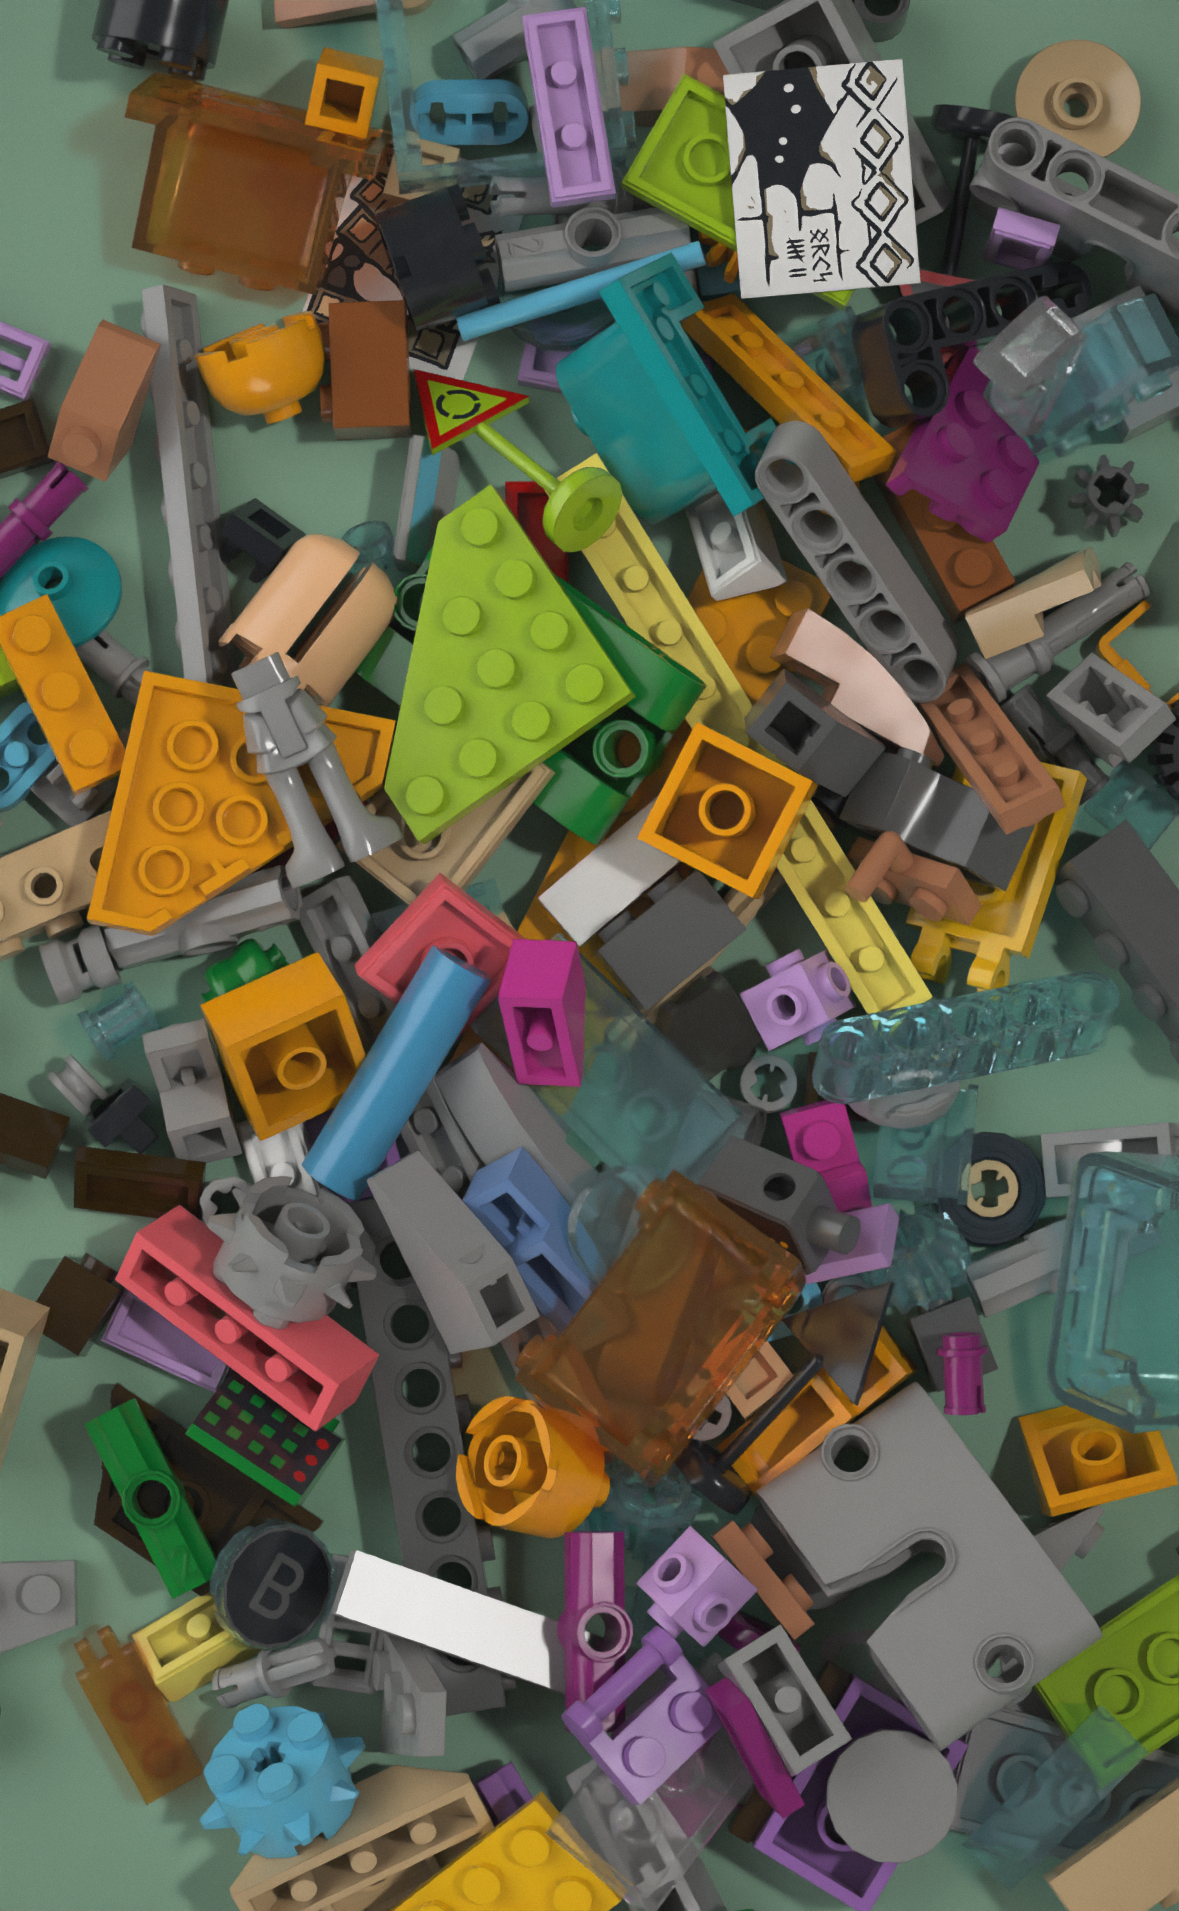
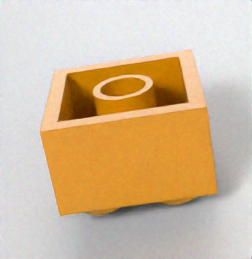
(727, 811)
(286, 1044)

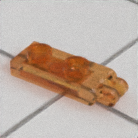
(136, 1717)

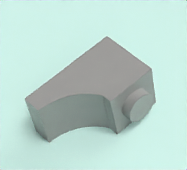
(1109, 711)

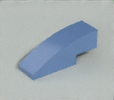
(530, 1223)

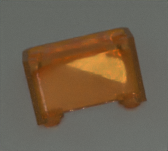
(664, 1329)

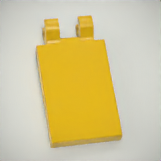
(1009, 917)

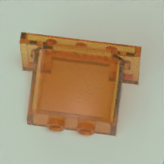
(244, 183)

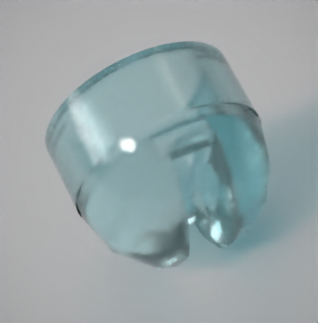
(374, 543)

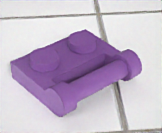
(660, 1732)

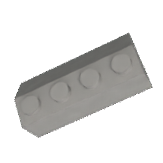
(824, 35)

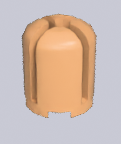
(293, 598)

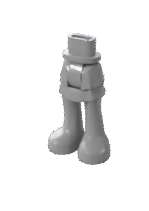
(286, 732)

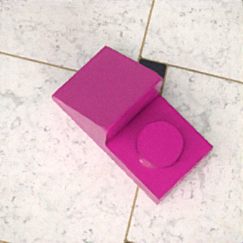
(824, 1141)

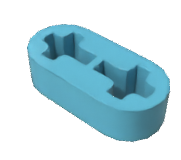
(470, 110)

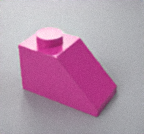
(544, 1011)

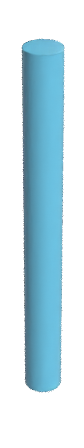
(564, 295)

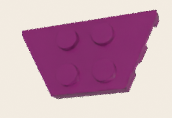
(967, 457)

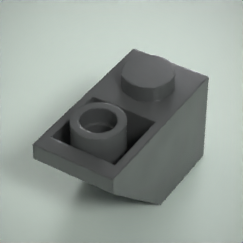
(811, 734)

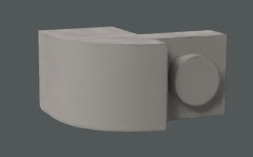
(193, 1092)

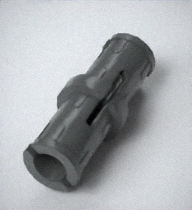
(1052, 740)

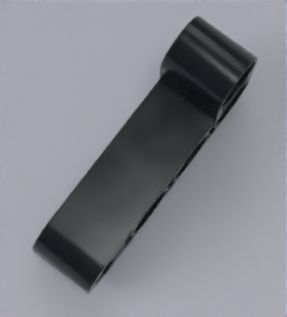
(923, 336)

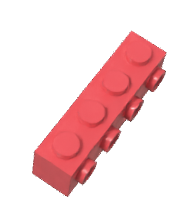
(305, 1368)

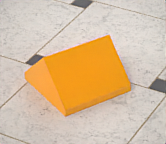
(1090, 1462)

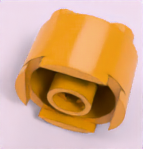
(529, 1470)

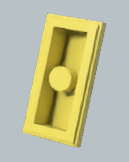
(188, 1648)

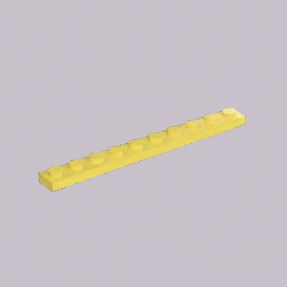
(813, 859)

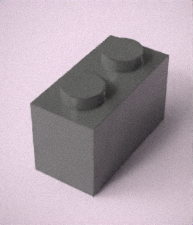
(668, 939)

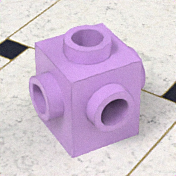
(798, 998)
(694, 1588)

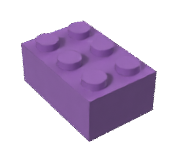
(807, 1836)

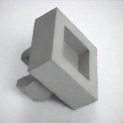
(73, 810)

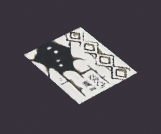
(821, 178)

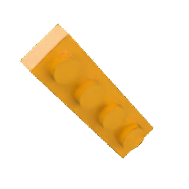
(786, 383)

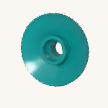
(88, 588)

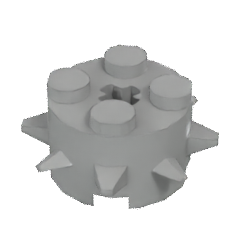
(289, 1252)

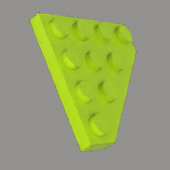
(494, 671)

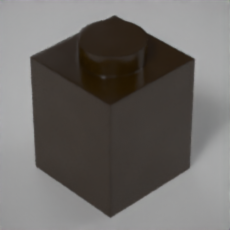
(79, 1302)

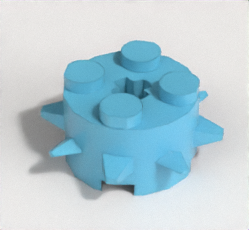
(280, 1780)

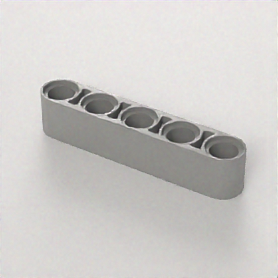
(850, 535)

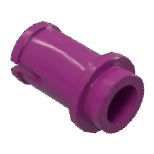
(963, 1372)

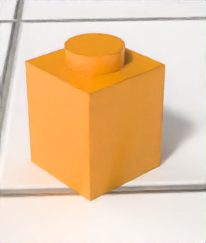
(344, 92)

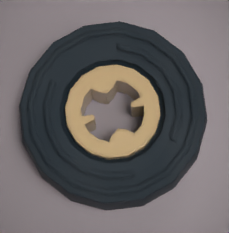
(1014, 1210)

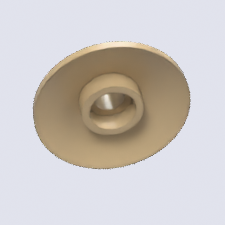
(1084, 73)

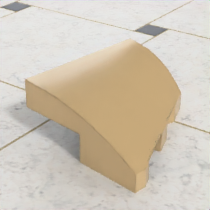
(1018, 612)

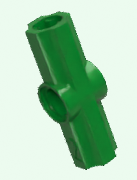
(131, 1459)

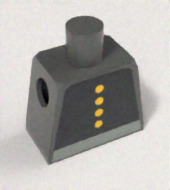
(781, 1201)

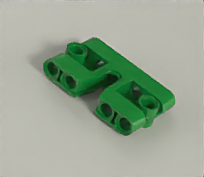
(589, 777)

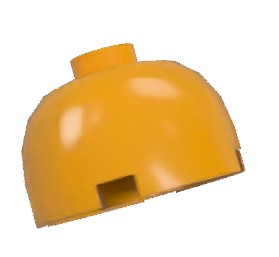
(265, 367)

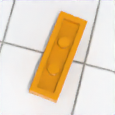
(61, 695)

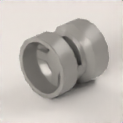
(67, 971)

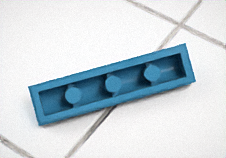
(395, 1073)

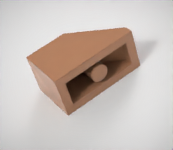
(104, 401)

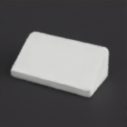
(735, 550)

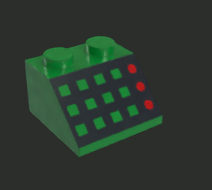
(265, 1439)

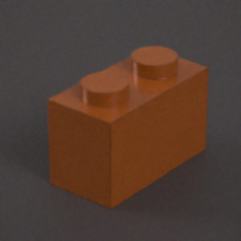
(368, 370)

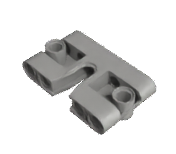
(1116, 212)
(932, 1496)

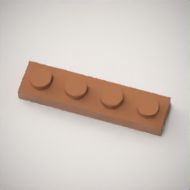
(991, 753)

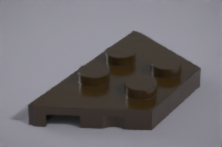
(215, 1490)

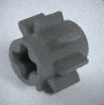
(1093, 485)

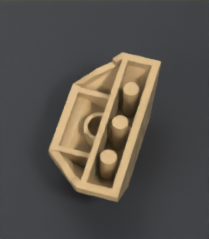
(395, 1840)

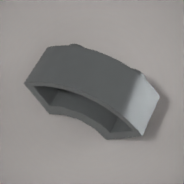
(934, 818)

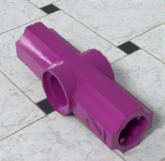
(594, 1586)

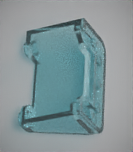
(1119, 1292)

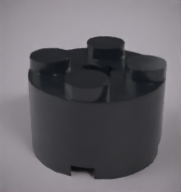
(168, 31)
(436, 257)

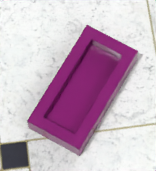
(754, 1747)

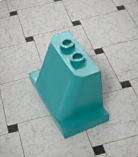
(655, 404)

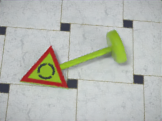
(579, 505)

